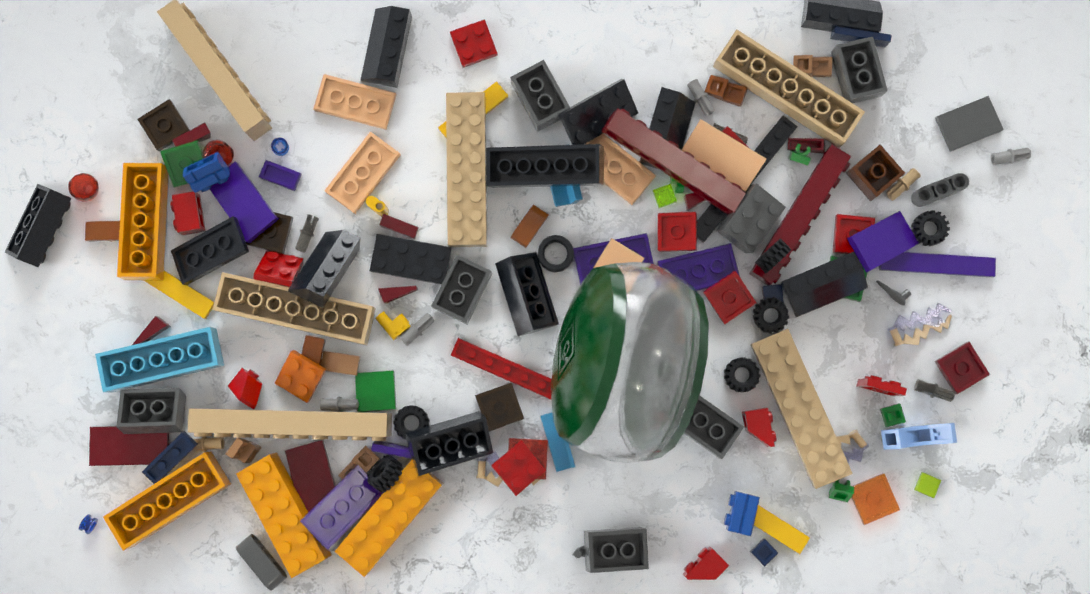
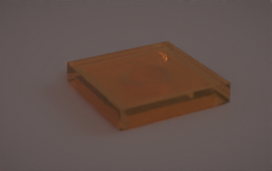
(874, 499)

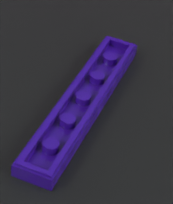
(941, 264)

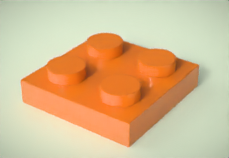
(300, 376)

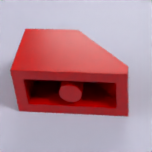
(246, 387)

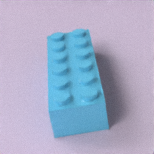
(159, 359)

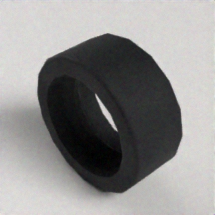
(555, 239)

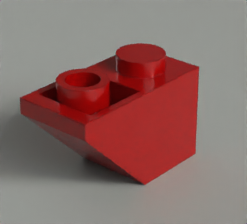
(758, 424)
(706, 567)

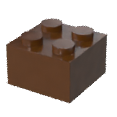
(875, 172)

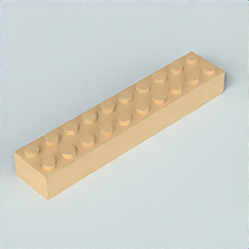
(285, 423)

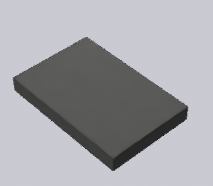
(969, 123)

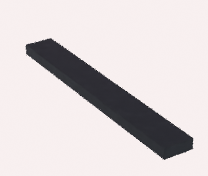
(767, 148)

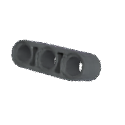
(948, 186)
(261, 562)

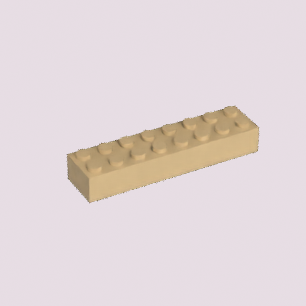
(215, 69)
(788, 89)
(466, 169)
(279, 307)
(801, 409)

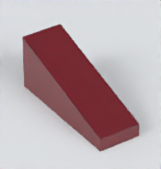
(198, 133)
(816, 145)
(692, 200)
(398, 226)
(394, 293)
(153, 329)

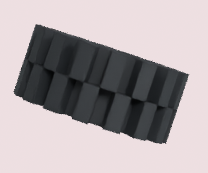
(918, 228)
(773, 255)
(774, 326)
(753, 371)
(405, 412)
(385, 473)

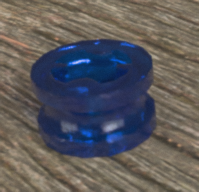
(275, 142)
(88, 524)

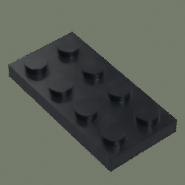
(587, 118)
(209, 251)
(410, 259)

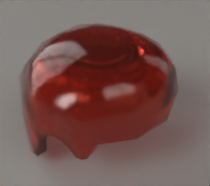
(219, 146)
(83, 187)

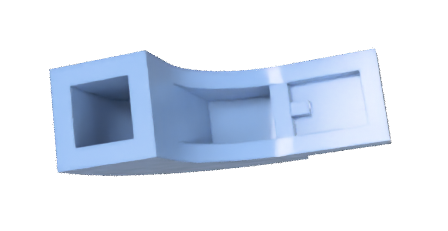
(919, 435)

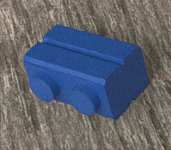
(206, 173)
(742, 513)

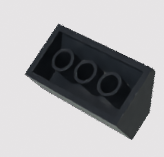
(851, 14)
(386, 46)
(671, 117)
(38, 225)
(326, 267)
(825, 284)
(526, 293)
(449, 443)

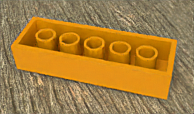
(143, 221)
(167, 500)
(280, 512)
(388, 519)

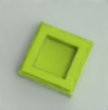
(927, 485)

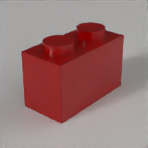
(187, 213)

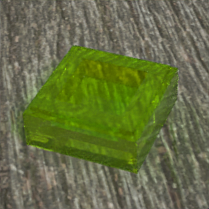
(664, 196)

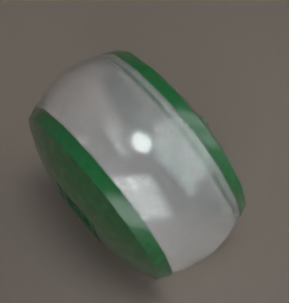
(629, 362)

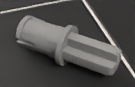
(701, 97)
(1010, 156)
(417, 329)
(339, 404)

